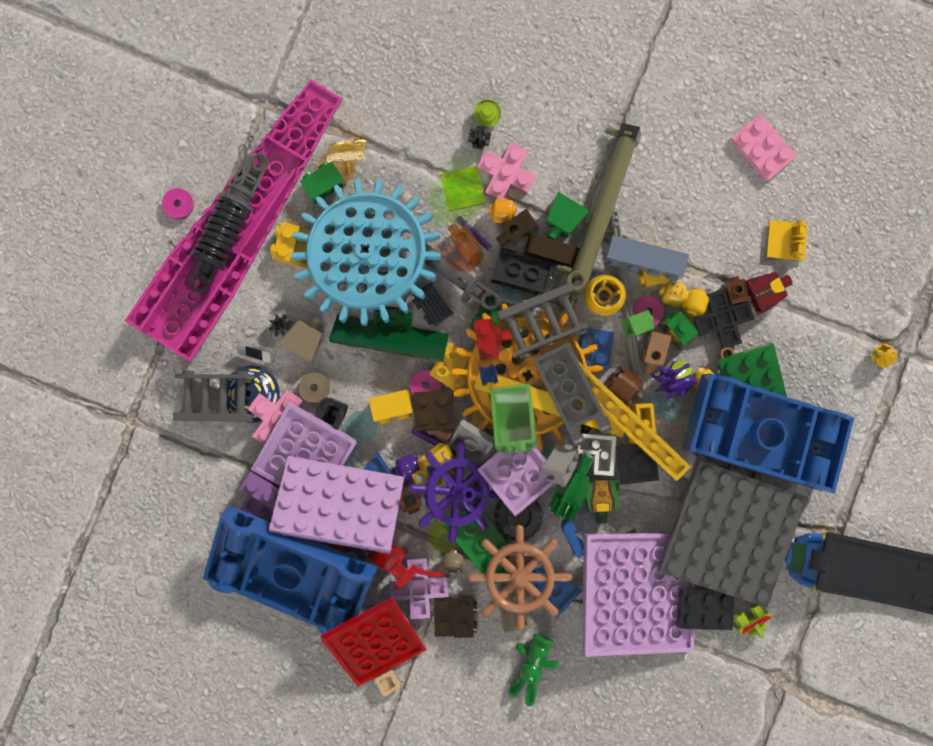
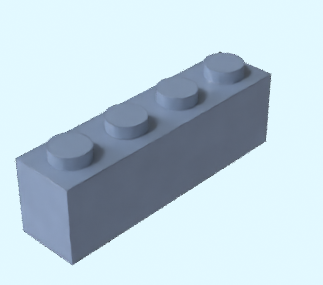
(646, 257)

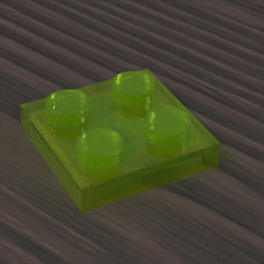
(462, 188)

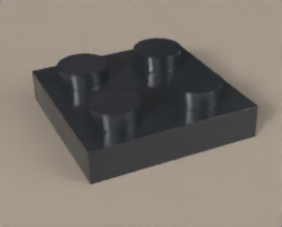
(635, 465)

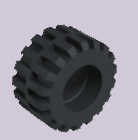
(508, 530)

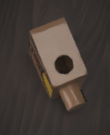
(654, 342)

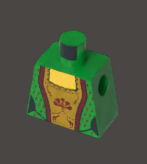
(679, 328)
(602, 498)

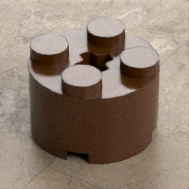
(624, 385)

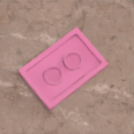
(763, 147)

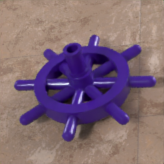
(456, 491)

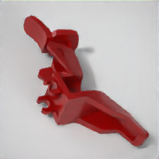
(392, 563)

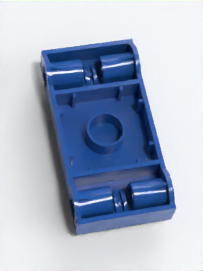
(767, 433)
(286, 571)

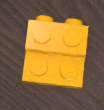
(288, 244)

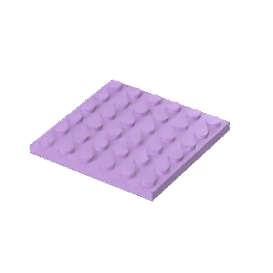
(628, 600)

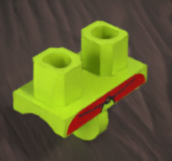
(754, 624)

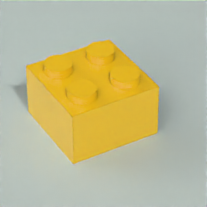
(391, 406)

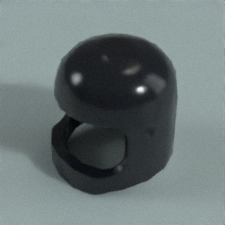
(331, 411)

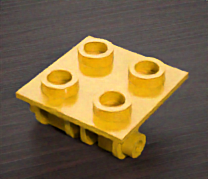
(787, 240)
(443, 370)

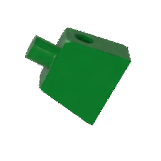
(564, 216)

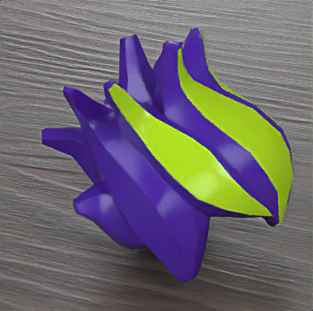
(675, 379)

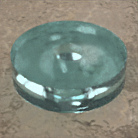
(353, 426)

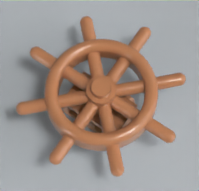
(520, 577)

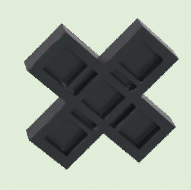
(723, 319)

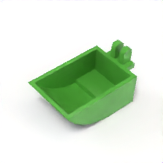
(513, 419)

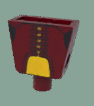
(767, 291)

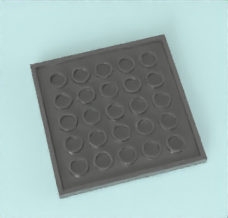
(732, 533)

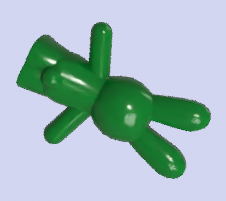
(531, 671)

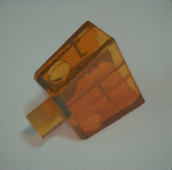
(466, 245)

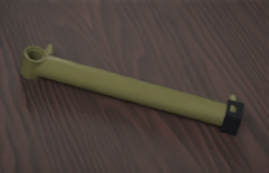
(628, 139)

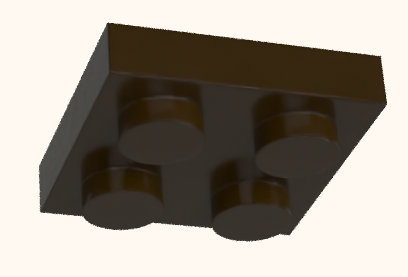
(433, 410)

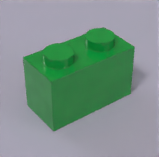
(322, 181)

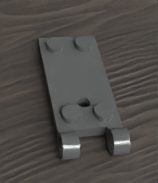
(567, 384)

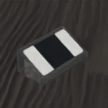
(255, 351)

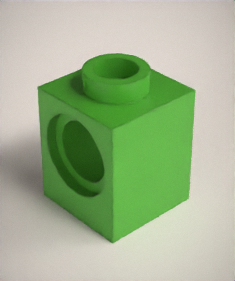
(638, 324)

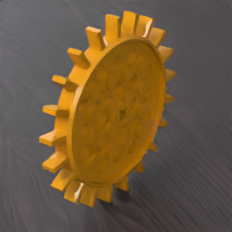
(481, 400)

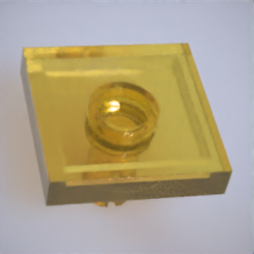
(347, 153)

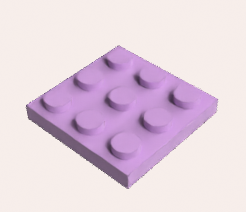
(516, 478)

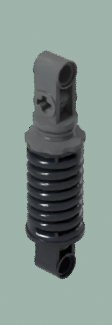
(224, 223)

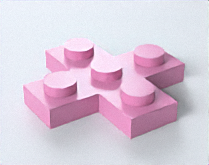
(506, 172)
(270, 413)

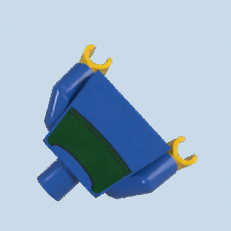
(799, 557)

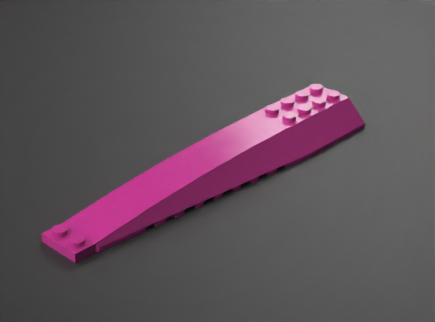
(186, 318)

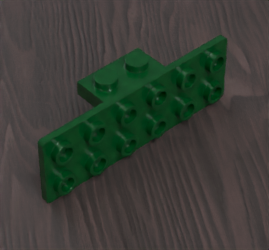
(391, 337)

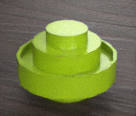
(487, 113)

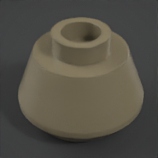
(453, 562)

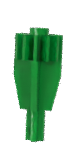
(569, 499)

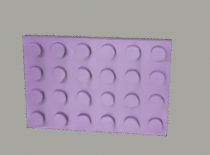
(337, 504)

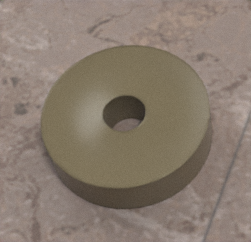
(306, 384)

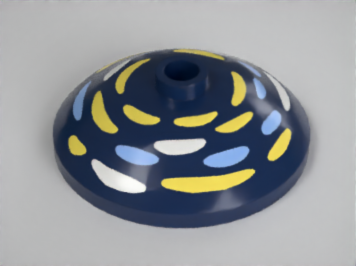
(264, 384)

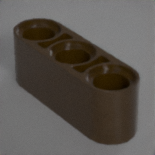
(552, 250)

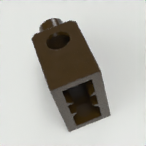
(525, 224)

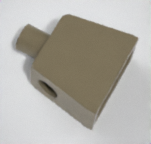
(304, 339)

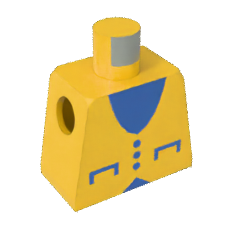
(441, 452)

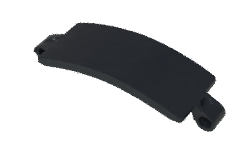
(874, 572)

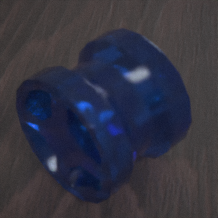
(488, 374)

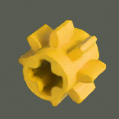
(884, 356)

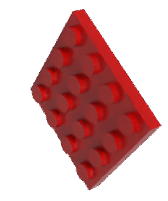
(374, 642)

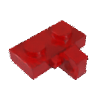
(489, 338)

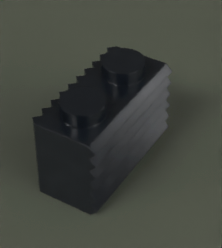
(433, 305)

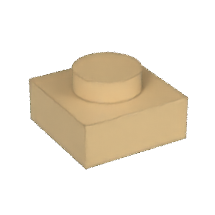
(387, 683)

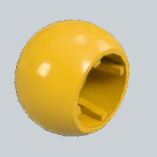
(601, 307)

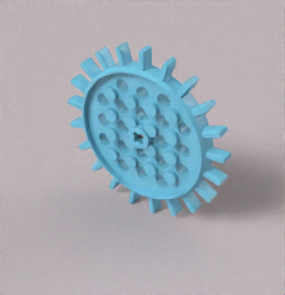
(336, 217)

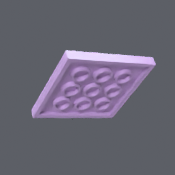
(303, 437)

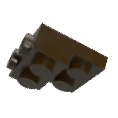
(455, 616)

